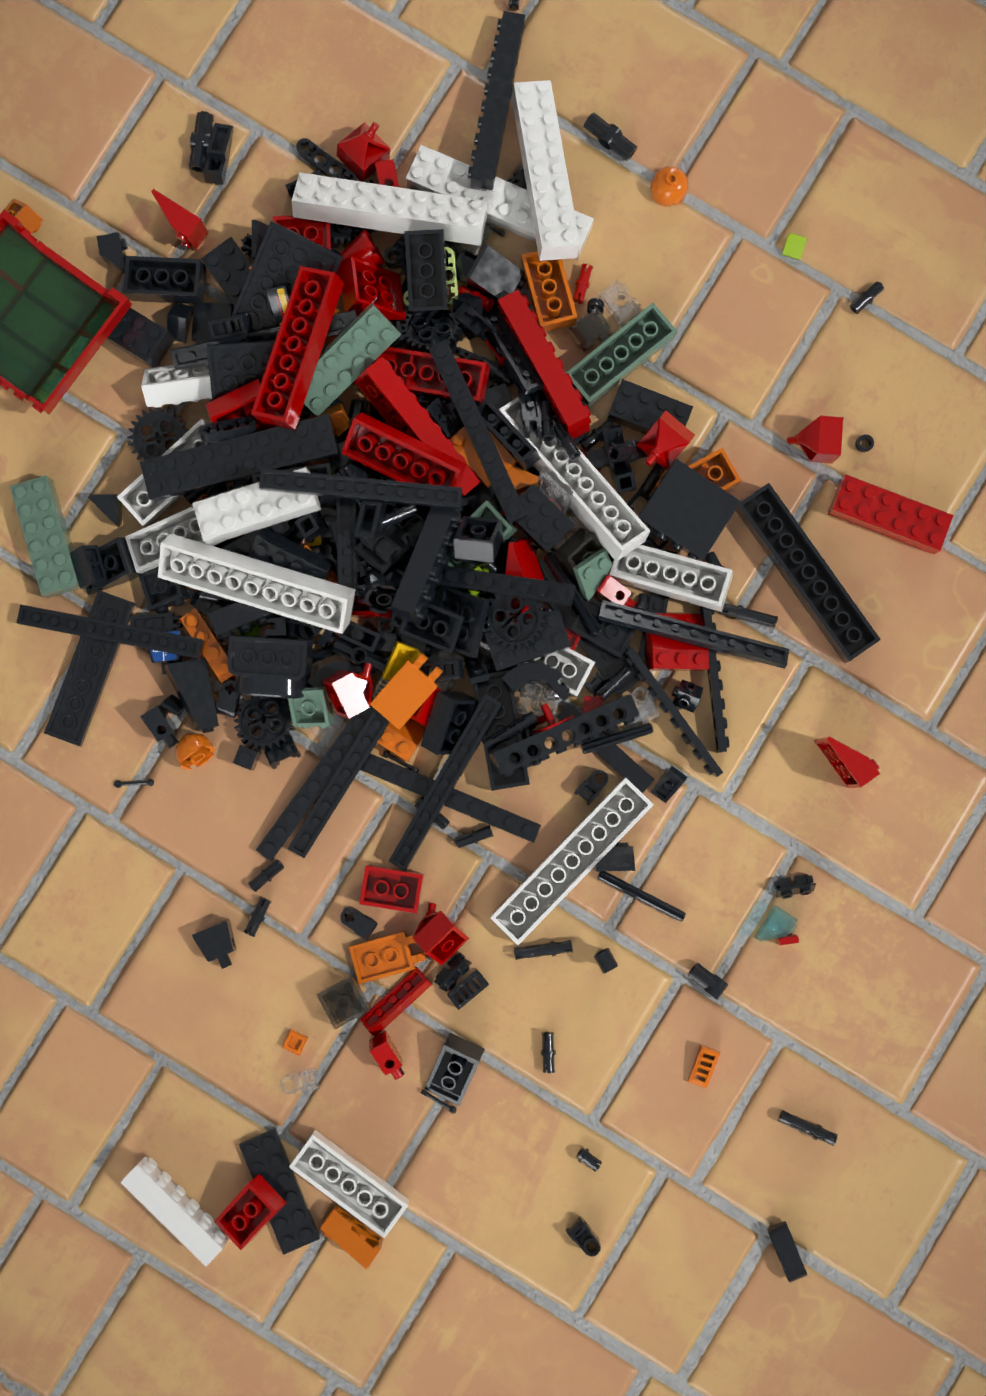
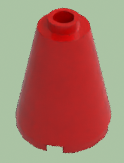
(363, 249)

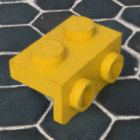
(399, 656)

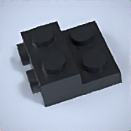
(161, 592)

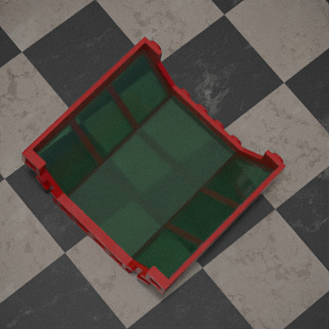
(48, 317)

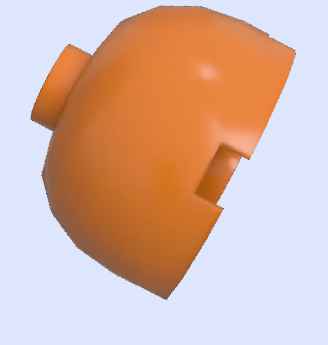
(669, 186)
(194, 750)

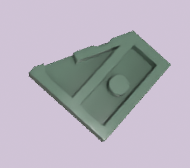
(592, 572)

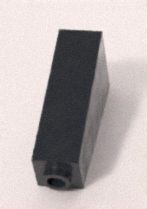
(195, 692)

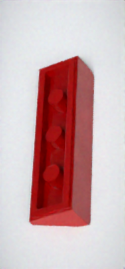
(395, 1001)

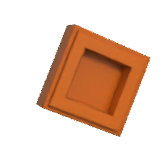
(295, 1042)

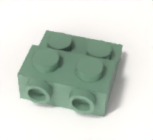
(312, 709)

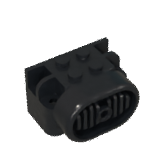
(270, 665)

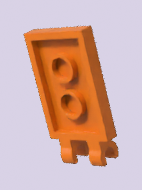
(406, 692)
(384, 957)

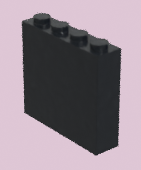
(688, 510)

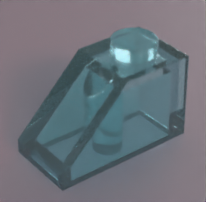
(776, 925)

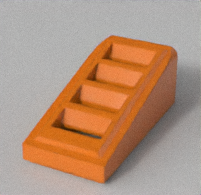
(715, 1056)

